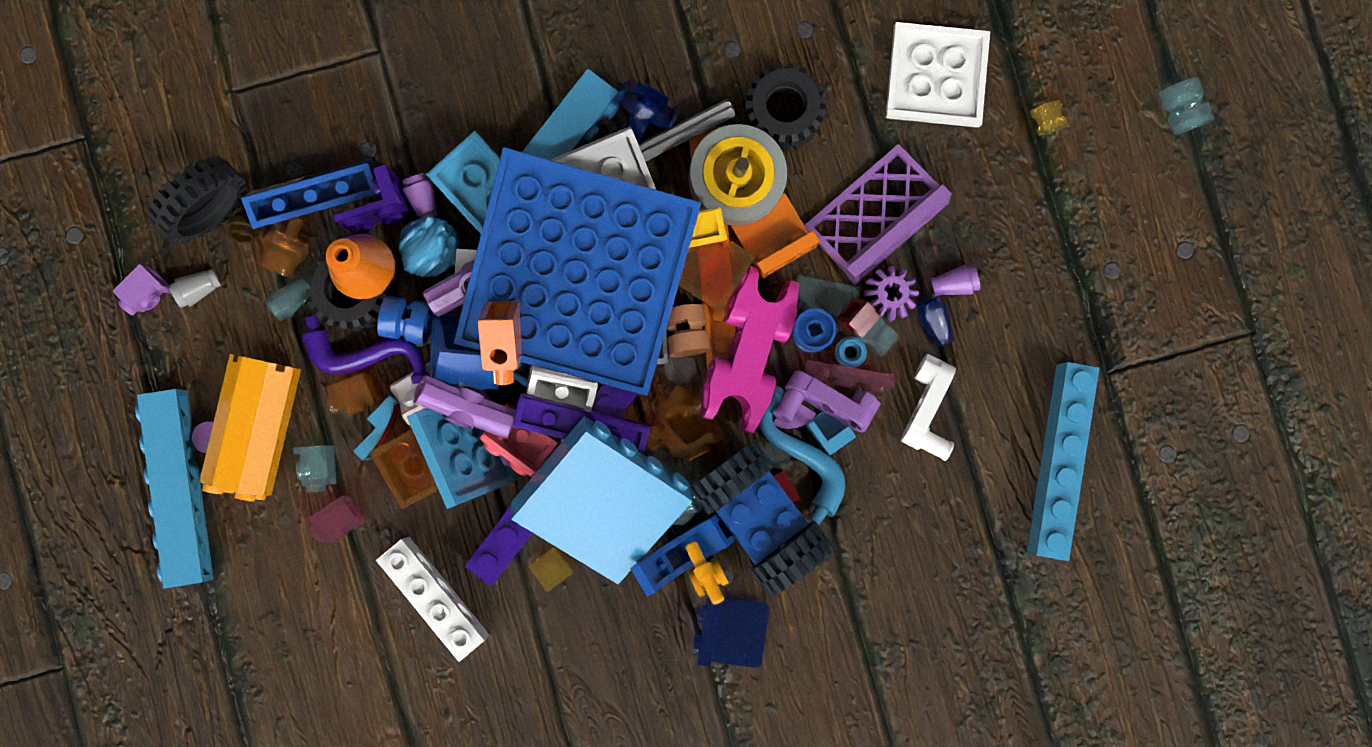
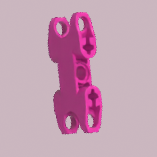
(742, 372)

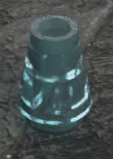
(287, 299)

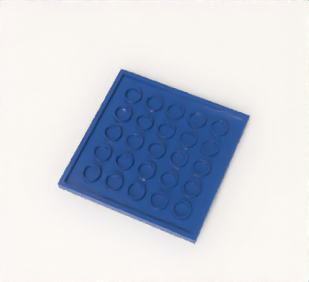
(586, 263)

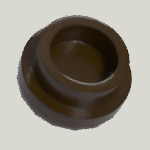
(241, 229)

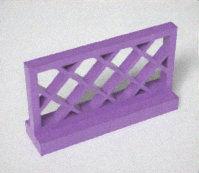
(897, 232)

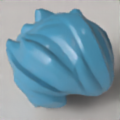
(428, 246)

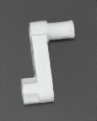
(937, 377)

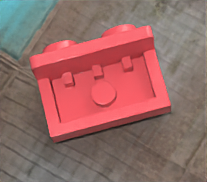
(523, 448)

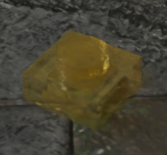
(551, 569)

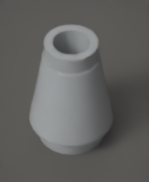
(193, 287)

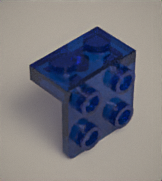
(731, 632)

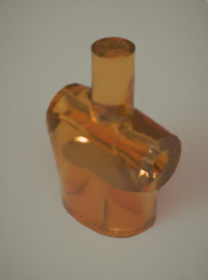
(282, 250)

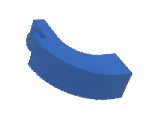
(672, 557)

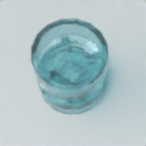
(1186, 105)

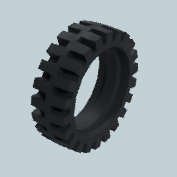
(173, 208)

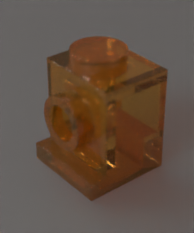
(352, 394)

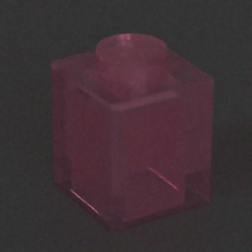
(336, 520)

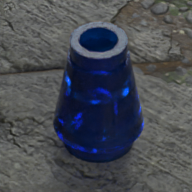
(936, 320)

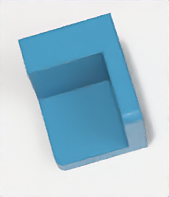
(829, 432)

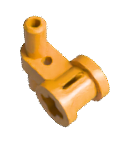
(706, 574)

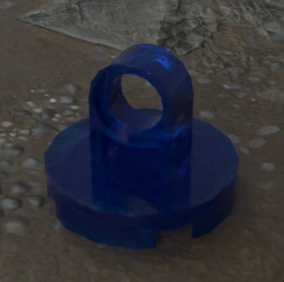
(647, 107)

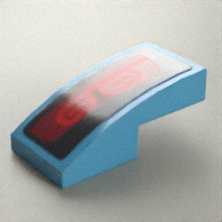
(383, 419)

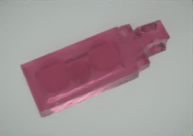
(846, 376)

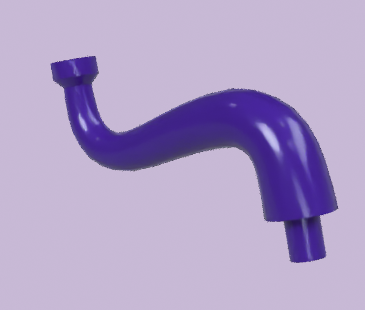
(325, 359)

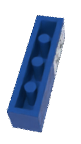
(310, 193)

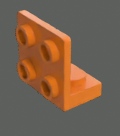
(776, 238)

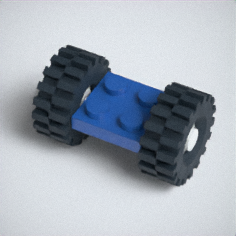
(762, 519)

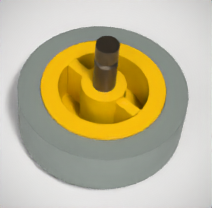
(739, 172)

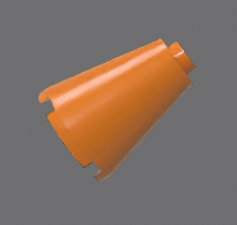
(360, 265)

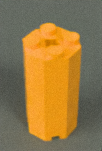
(249, 428)

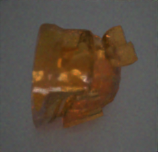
(681, 429)

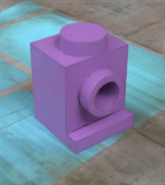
(141, 290)

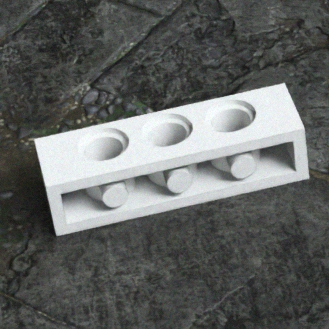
(433, 598)

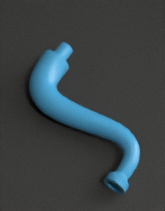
(832, 476)

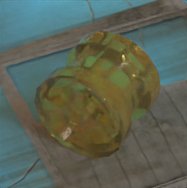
(1049, 117)

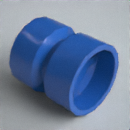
(404, 319)
(813, 330)

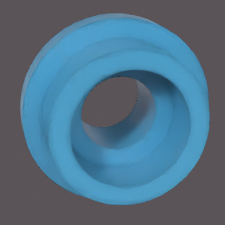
(857, 344)

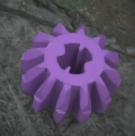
(902, 292)

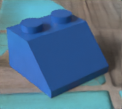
(456, 363)

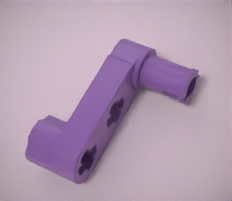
(852, 412)

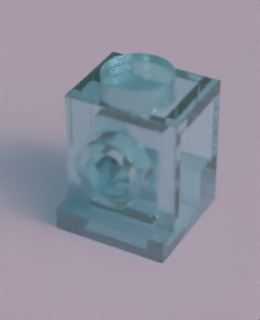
(316, 467)

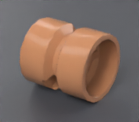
(690, 341)

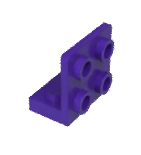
(388, 210)

